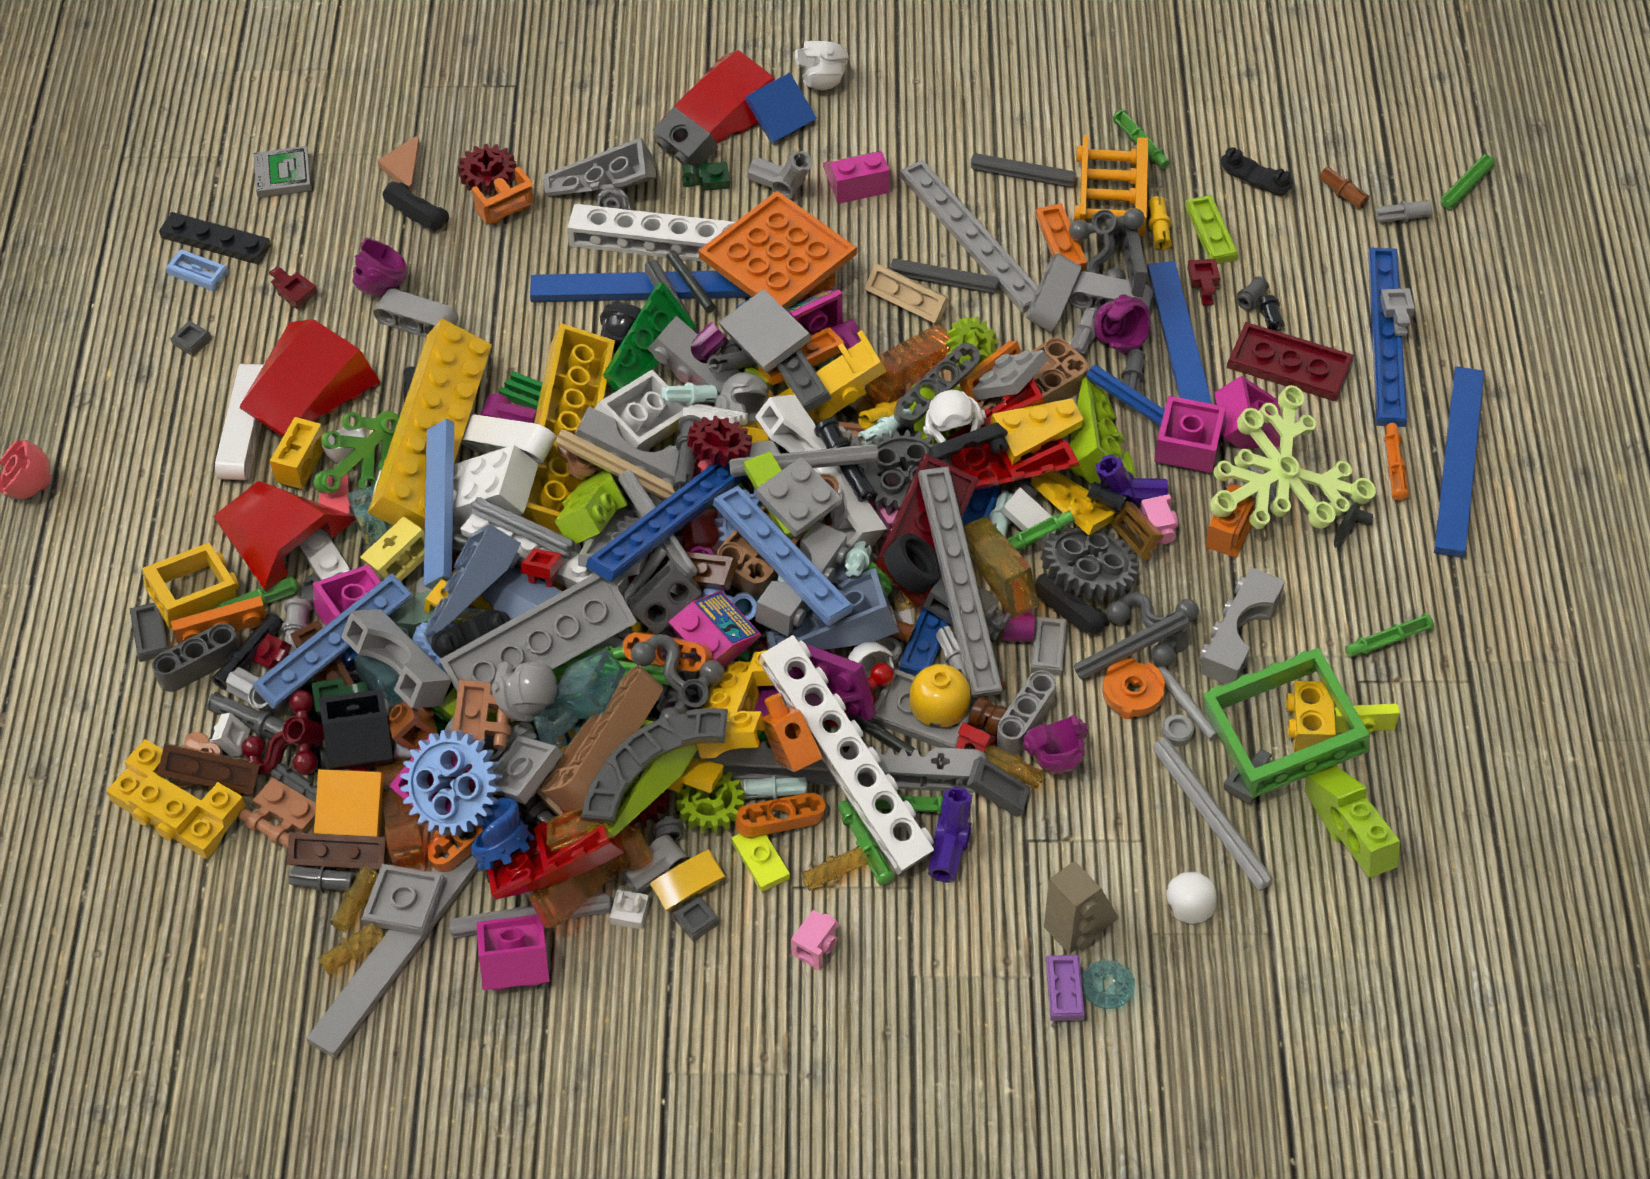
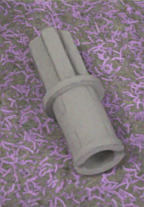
(1404, 211)
(1084, 332)
(949, 645)

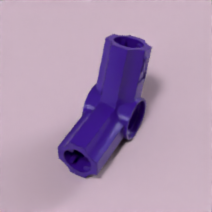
(1115, 477)
(951, 834)

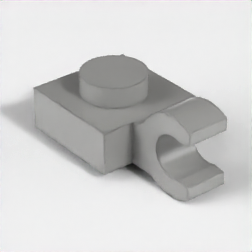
(1400, 306)

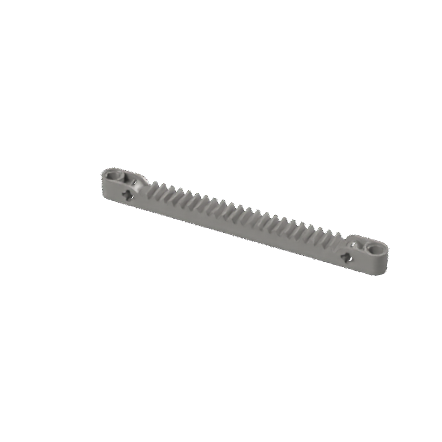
(908, 771)

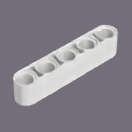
(239, 432)
(490, 434)

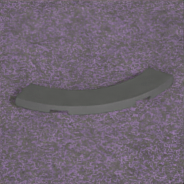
(641, 750)

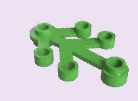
(363, 449)

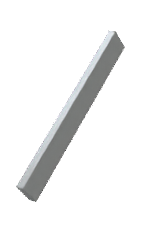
(970, 233)
(960, 582)
(381, 970)

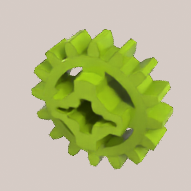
(972, 332)
(709, 808)

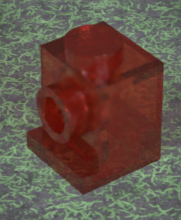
(701, 531)

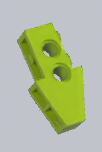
(590, 507)
(1353, 819)

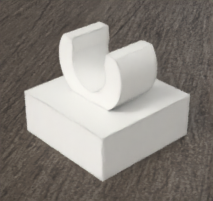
(230, 734)
(629, 909)

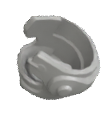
(744, 394)
(525, 691)

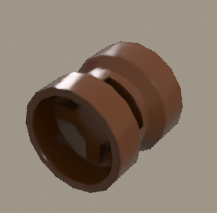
(986, 715)

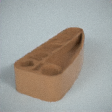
(1058, 377)
(750, 562)
(600, 737)

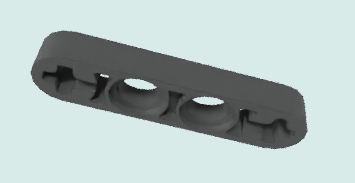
(934, 382)

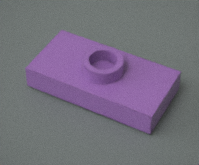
(1064, 987)

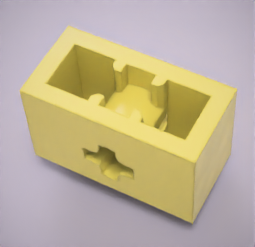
(397, 551)

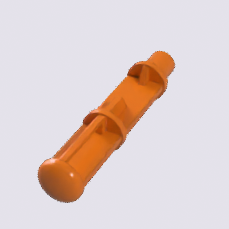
(1396, 464)

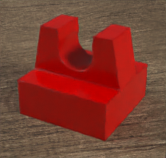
(542, 564)
(971, 735)

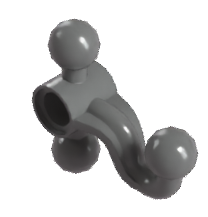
(1080, 231)
(1164, 652)
(710, 673)

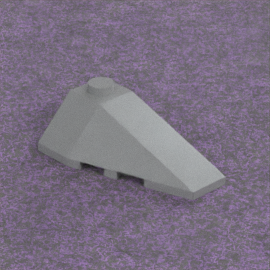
(616, 167)

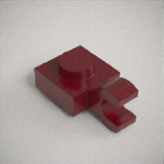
(1205, 275)
(293, 288)
(271, 651)

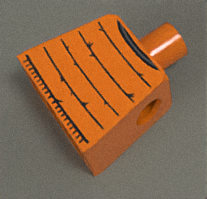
(789, 735)

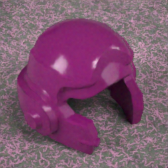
(378, 268)
(1123, 323)
(1057, 745)

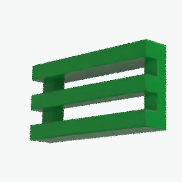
(524, 385)

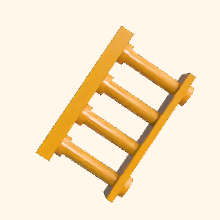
(1135, 176)

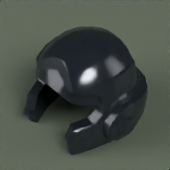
(617, 321)

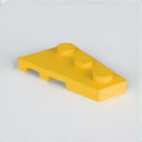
(1037, 425)
(1070, 496)

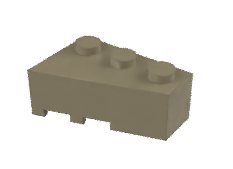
(1076, 908)

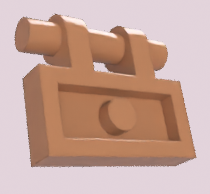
(472, 711)
(284, 805)

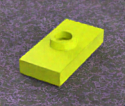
(1374, 717)
(761, 860)

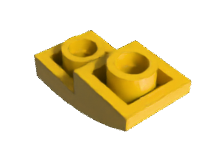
(700, 775)
(687, 879)

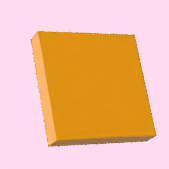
(348, 803)

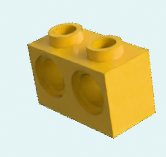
(297, 453)
(1316, 716)

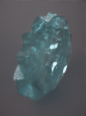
(1116, 994)

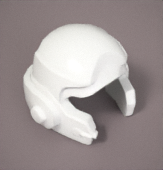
(824, 63)
(950, 411)

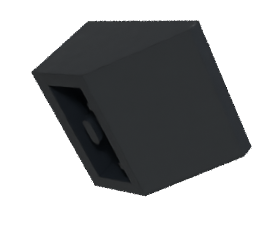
(356, 729)

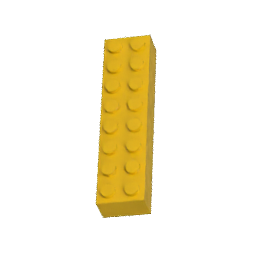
(569, 387)
(440, 390)

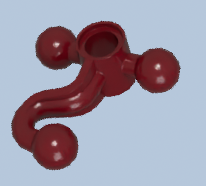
(297, 731)

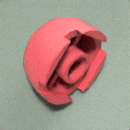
(24, 470)

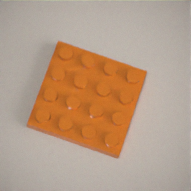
(777, 251)

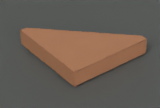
(402, 162)

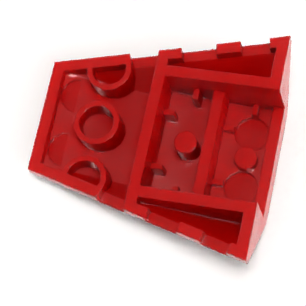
(719, 96)
(307, 377)
(997, 468)
(272, 522)
(544, 867)

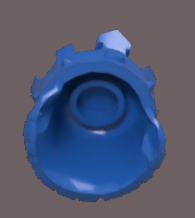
(501, 835)

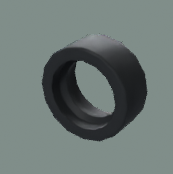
(915, 549)

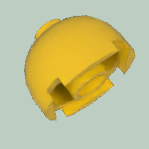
(940, 695)

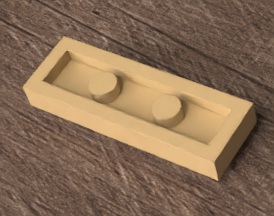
(906, 293)

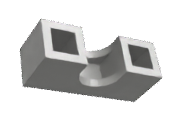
(674, 350)

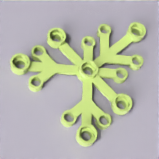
(1284, 469)

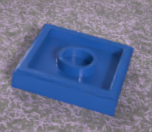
(780, 108)

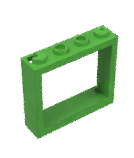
(1300, 763)

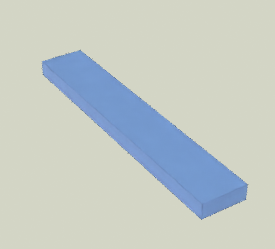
(439, 503)
(783, 555)
(326, 644)

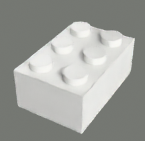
(640, 412)
(498, 477)

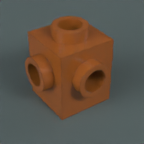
(410, 724)

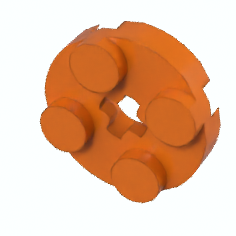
(1130, 703)

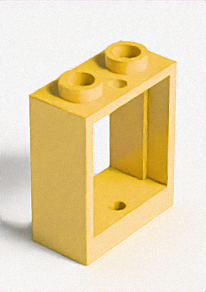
(183, 564)

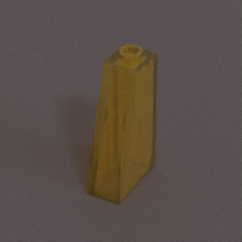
(1001, 567)

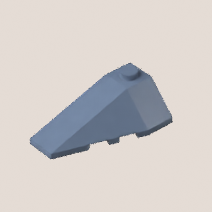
(480, 564)
(515, 594)
(869, 621)

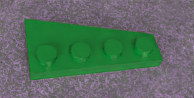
(632, 356)

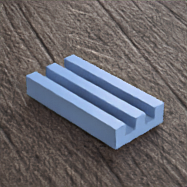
(194, 273)

